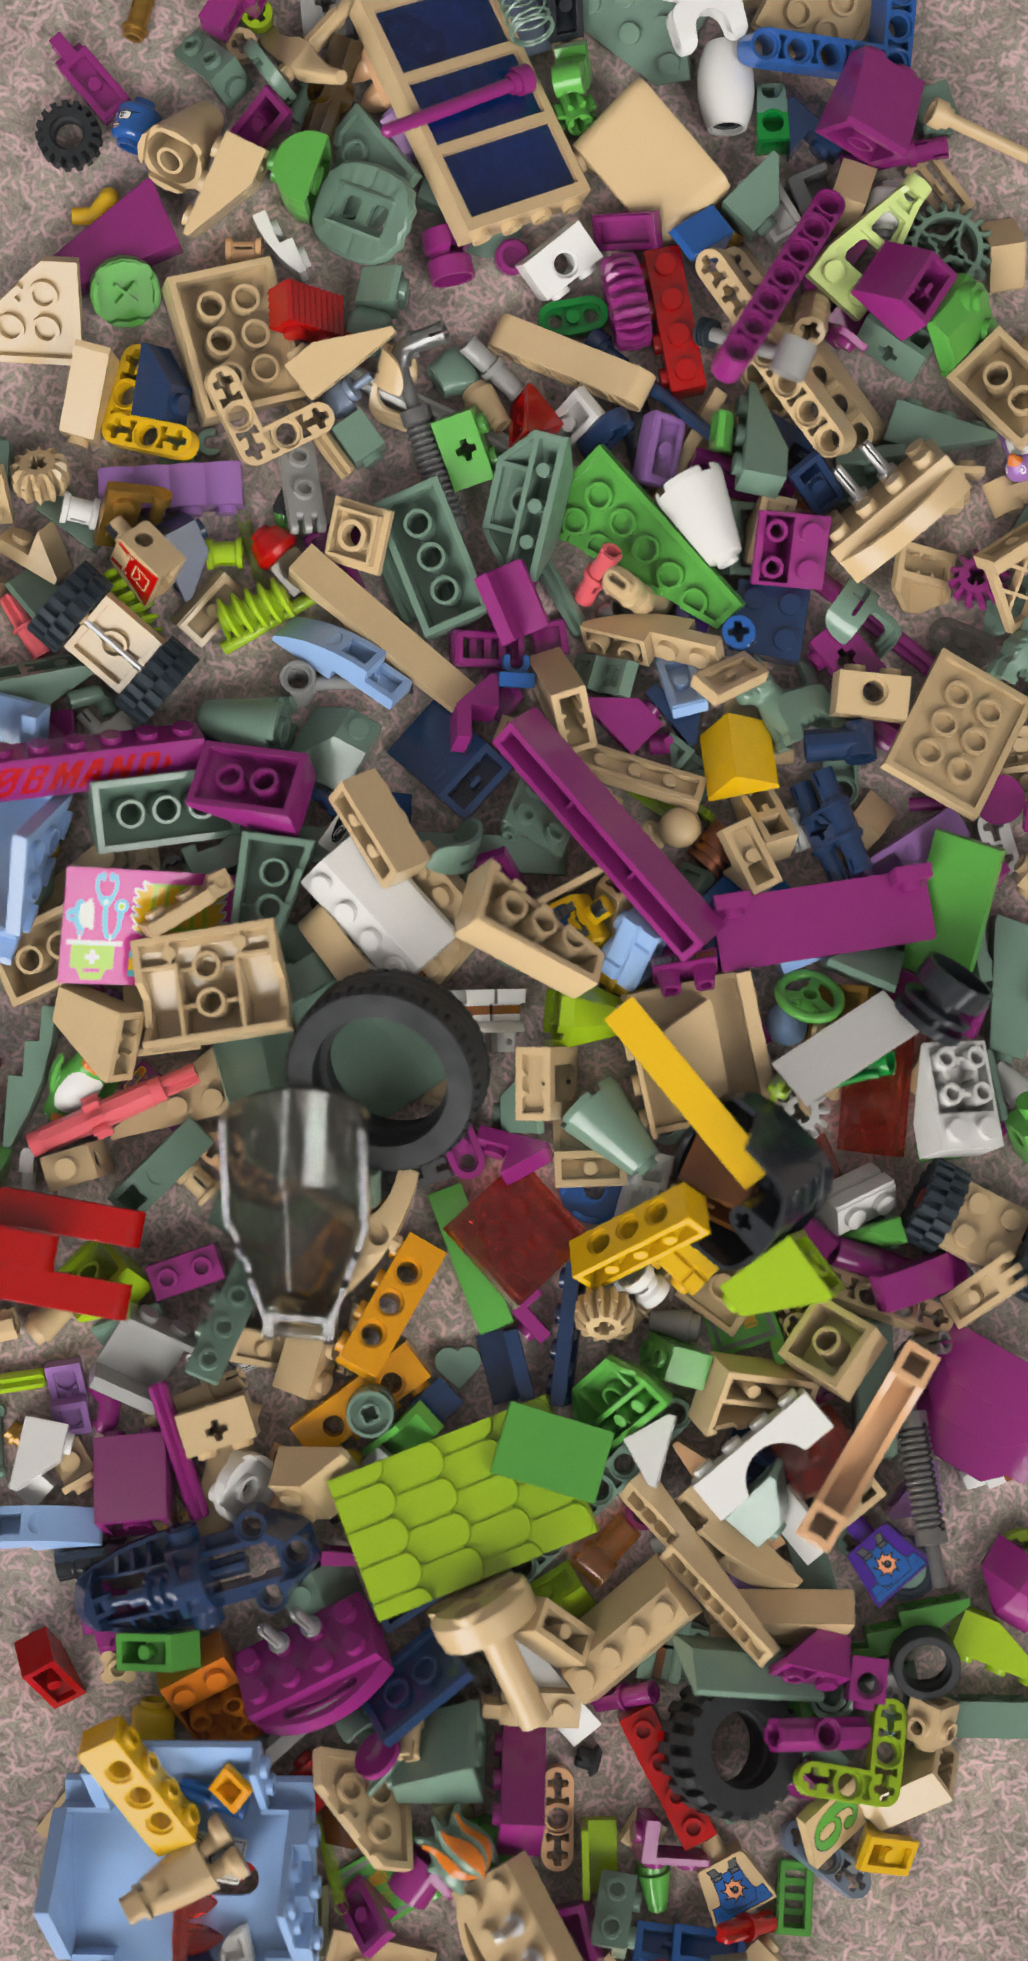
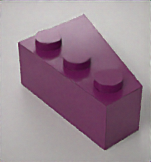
(520, 1790)

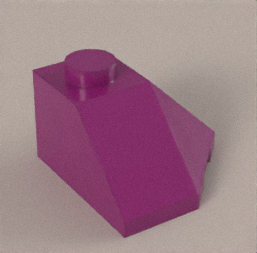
(1007, 1581)

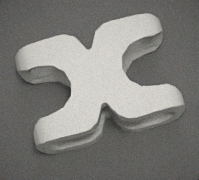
(683, 17)

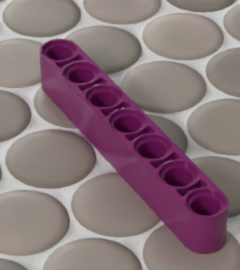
(777, 286)

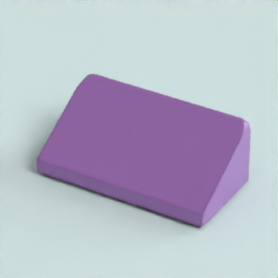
(658, 449)

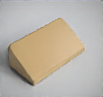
(199, 615)

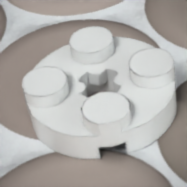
(241, 1469)

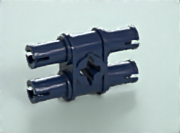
(831, 826)

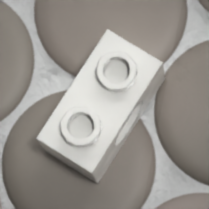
(539, 267)

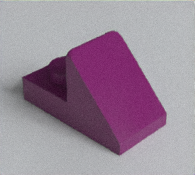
(264, 119)
(521, 1153)
(367, 1915)

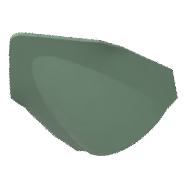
(371, 1057)

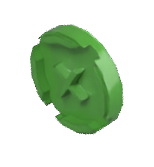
(125, 291)

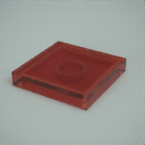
(811, 1467)

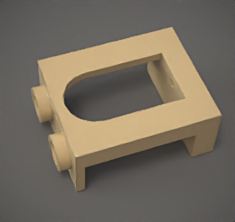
(543, 1082)

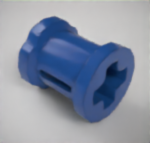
(730, 626)

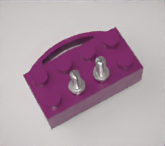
(311, 1664)

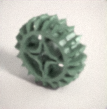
(962, 224)

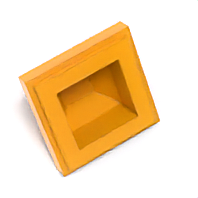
(231, 1788)

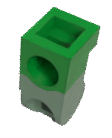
(771, 119)

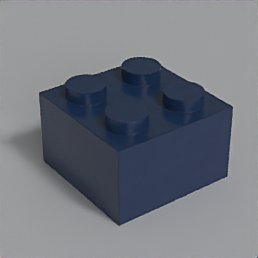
(778, 620)

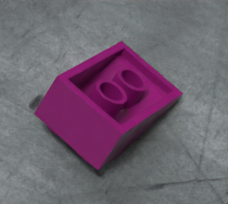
(253, 786)

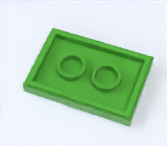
(551, 1452)

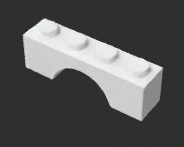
(794, 1421)

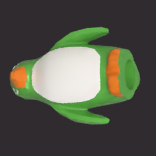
(70, 1084)

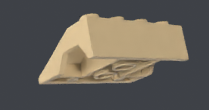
(213, 985)

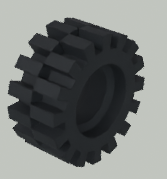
(63, 116)

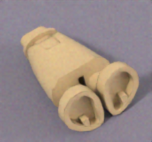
(185, 1875)

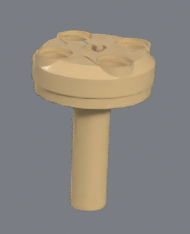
(485, 1619)

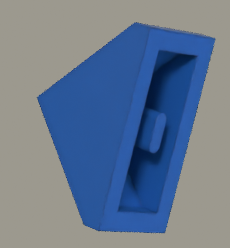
(702, 232)

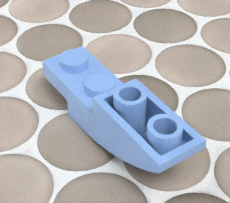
(342, 652)
(48, 1527)

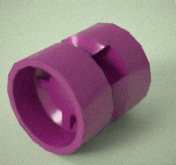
(448, 262)

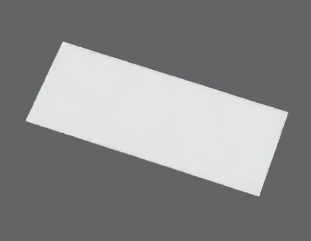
(844, 1048)

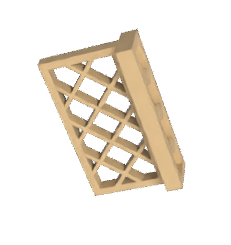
(998, 558)

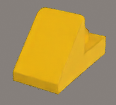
(884, 1852)

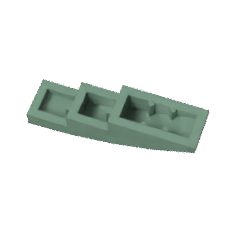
(26, 1089)

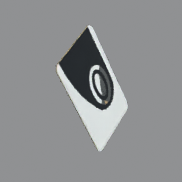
(333, 835)

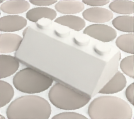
(390, 925)

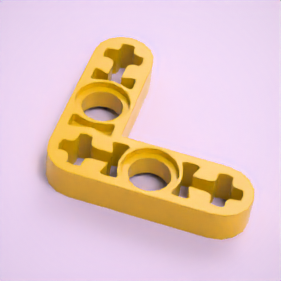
(120, 415)

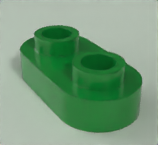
(571, 314)

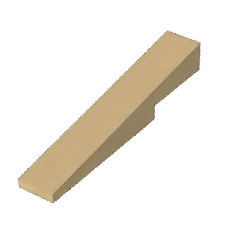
(368, 618)
(697, 1568)

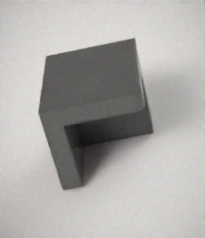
(805, 185)

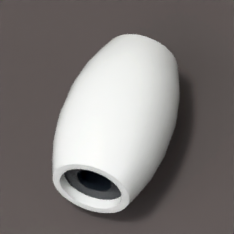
(724, 89)

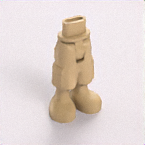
(633, 593)

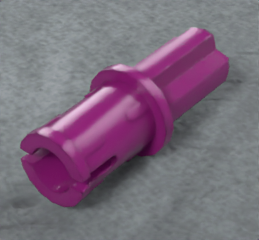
(628, 1696)

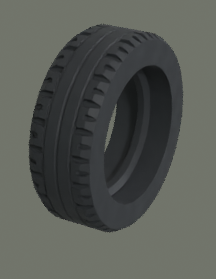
(436, 1018)

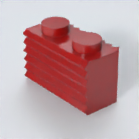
(305, 312)

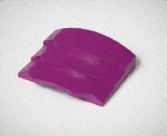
(978, 1408)

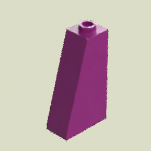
(130, 227)

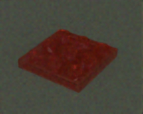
(515, 1235)

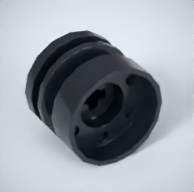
(943, 998)

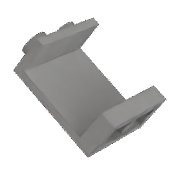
(139, 1355)

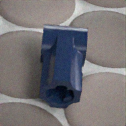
(851, 743)

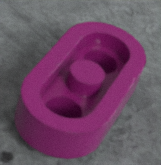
(467, 1145)

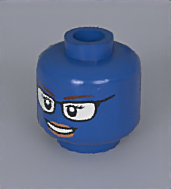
(132, 121)

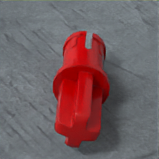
(746, 1927)

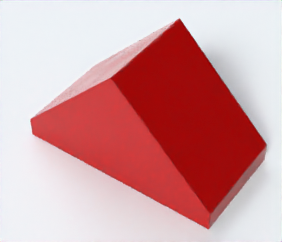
(529, 413)

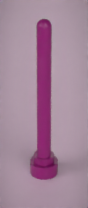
(517, 82)

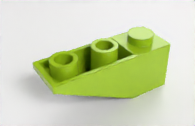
(984, 1639)

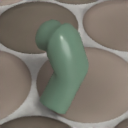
(93, 696)

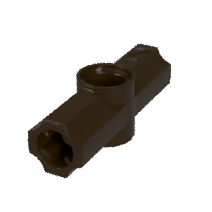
(331, 100)

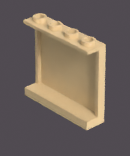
(739, 1035)

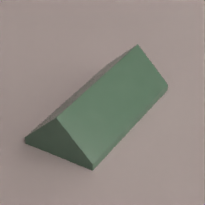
(149, 813)

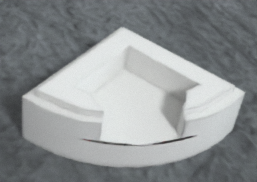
(238, 1945)

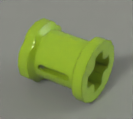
(225, 553)

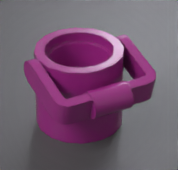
(418, 1885)

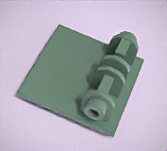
(532, 818)

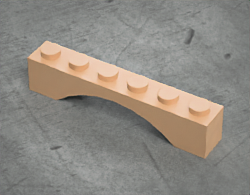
(867, 1446)

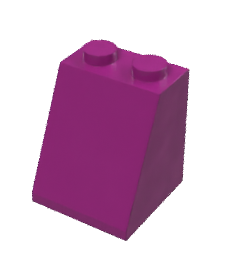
(872, 107)
(133, 1483)

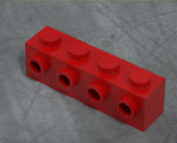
(673, 323)

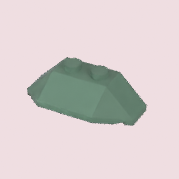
(529, 500)

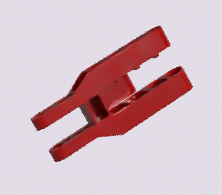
(30, 1255)

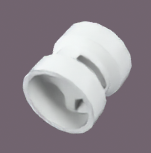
(647, 1286)

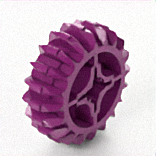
(626, 301)

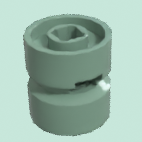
(371, 1410)

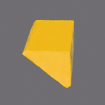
(738, 757)

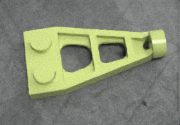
(832, 271)

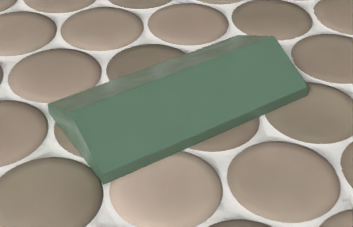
(726, 1670)

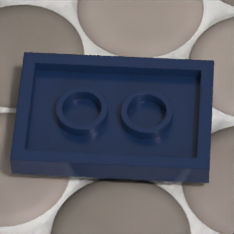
(418, 1686)

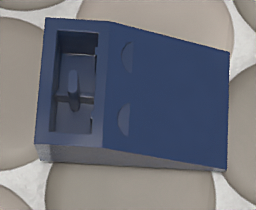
(456, 778)

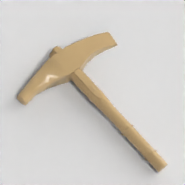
(300, 57)
(386, 1226)

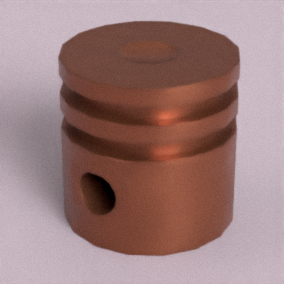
(709, 851)

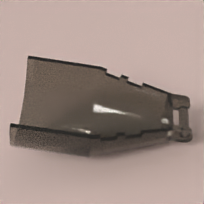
(296, 1202)

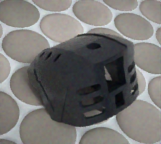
(791, 1167)

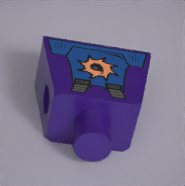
(884, 1558)

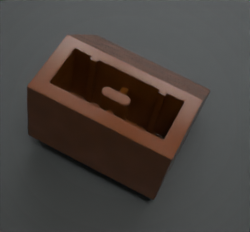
(714, 1181)

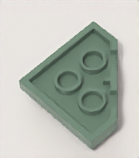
(638, 36)
(361, 139)

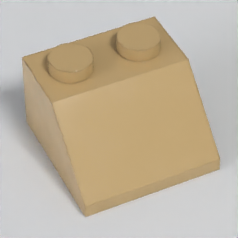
(302, 1478)

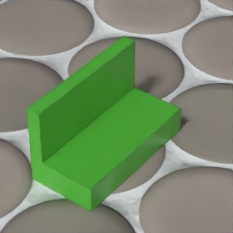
(408, 1430)

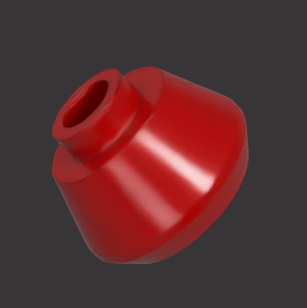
(271, 544)

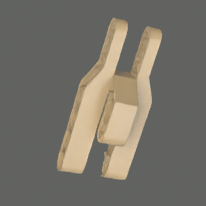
(783, 395)

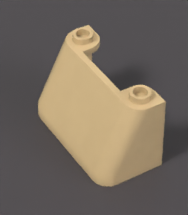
(650, 159)

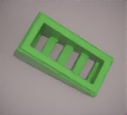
(793, 1929)

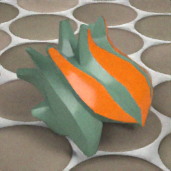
(458, 1850)

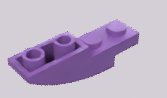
(913, 844)

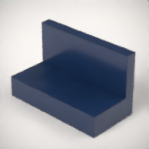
(505, 1365)

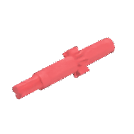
(99, 1115)

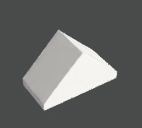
(651, 1447)

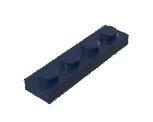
(565, 1346)

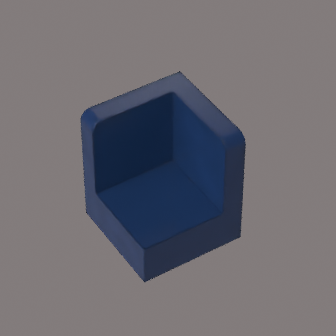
(439, 1399)

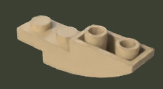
(651, 636)
(733, 1551)

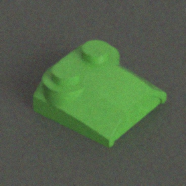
(960, 322)

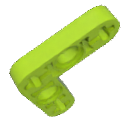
(864, 1779)

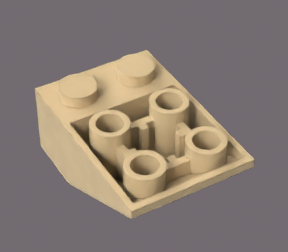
(232, 179)

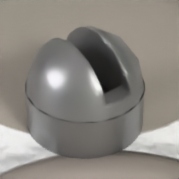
(609, 608)

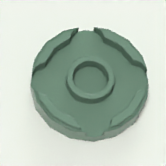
(269, 71)

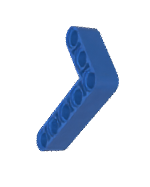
(809, 46)

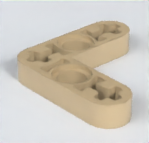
(264, 434)

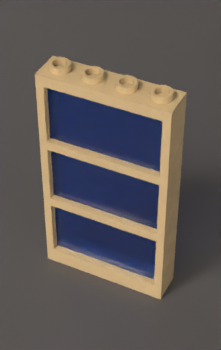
(486, 163)

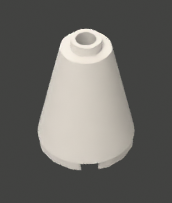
(703, 513)

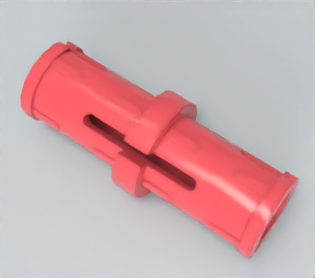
(593, 574)

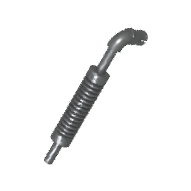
(418, 416)
(920, 1472)

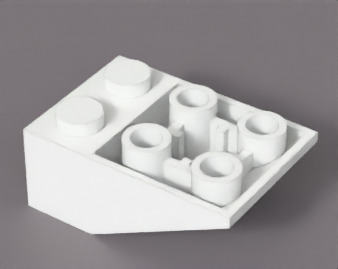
(955, 1102)

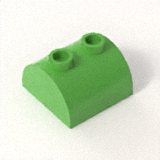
(299, 171)

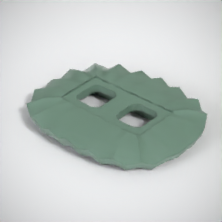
(375, 187)

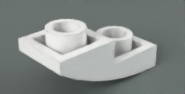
(286, 253)

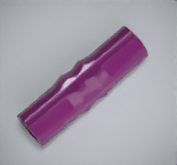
(863, 1258)

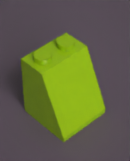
(782, 1278)

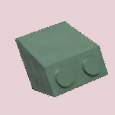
(450, 1759)

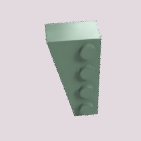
(269, 877)

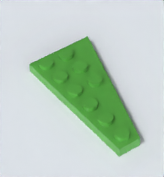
(615, 509)

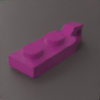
(89, 78)

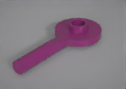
(1002, 805)
(375, 1758)

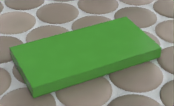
(959, 897)

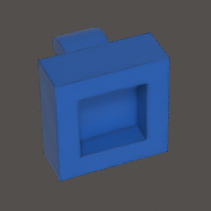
(516, 677)

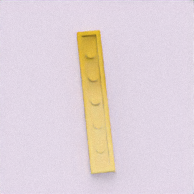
(685, 1089)

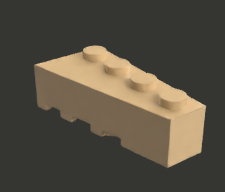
(525, 934)

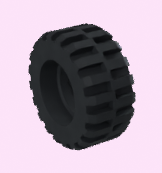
(690, 1762)

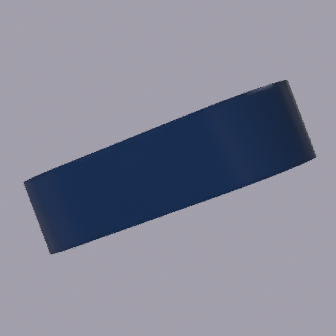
(607, 430)

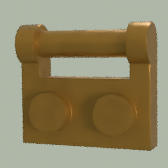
(127, 500)

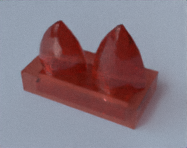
(193, 1937)

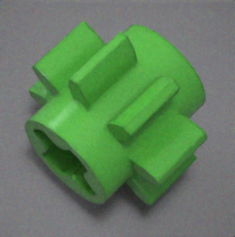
(575, 112)

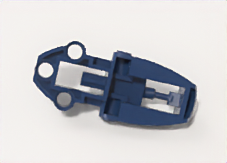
(184, 1578)

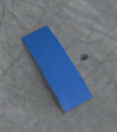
(678, 1943)

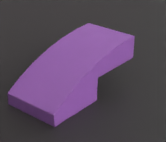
(69, 1394)

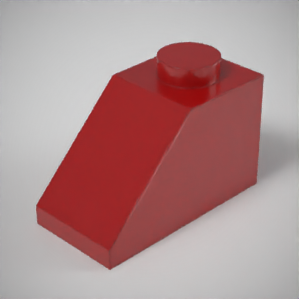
(48, 1668)

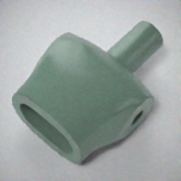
(452, 373)

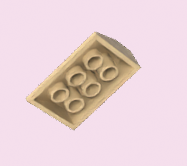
(224, 321)

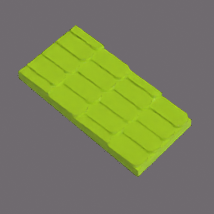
(444, 1521)

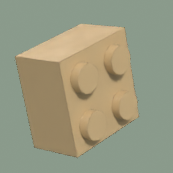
(833, 1348)

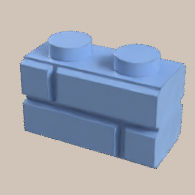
(631, 950)

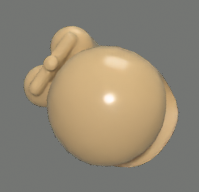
(675, 828)

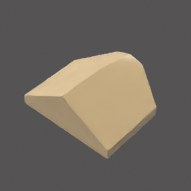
(922, 578)

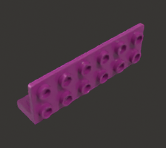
(824, 918)

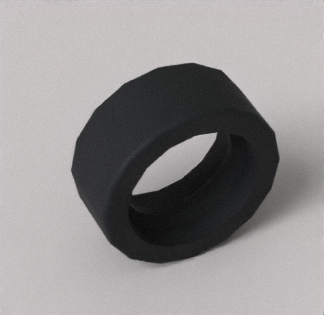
(924, 1688)

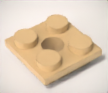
(375, 530)

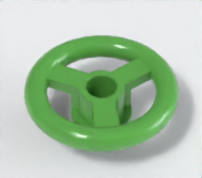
(807, 1002)

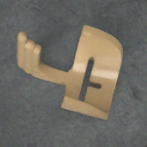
(390, 379)

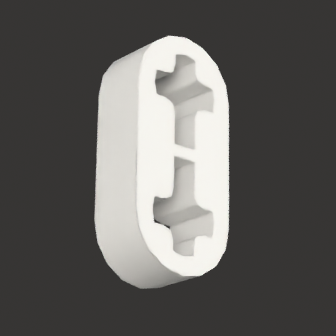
(1004, 837)

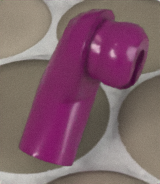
(108, 1412)

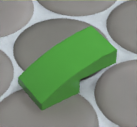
(722, 432)

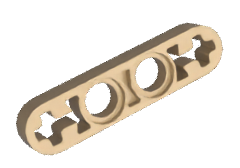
(921, 1327)

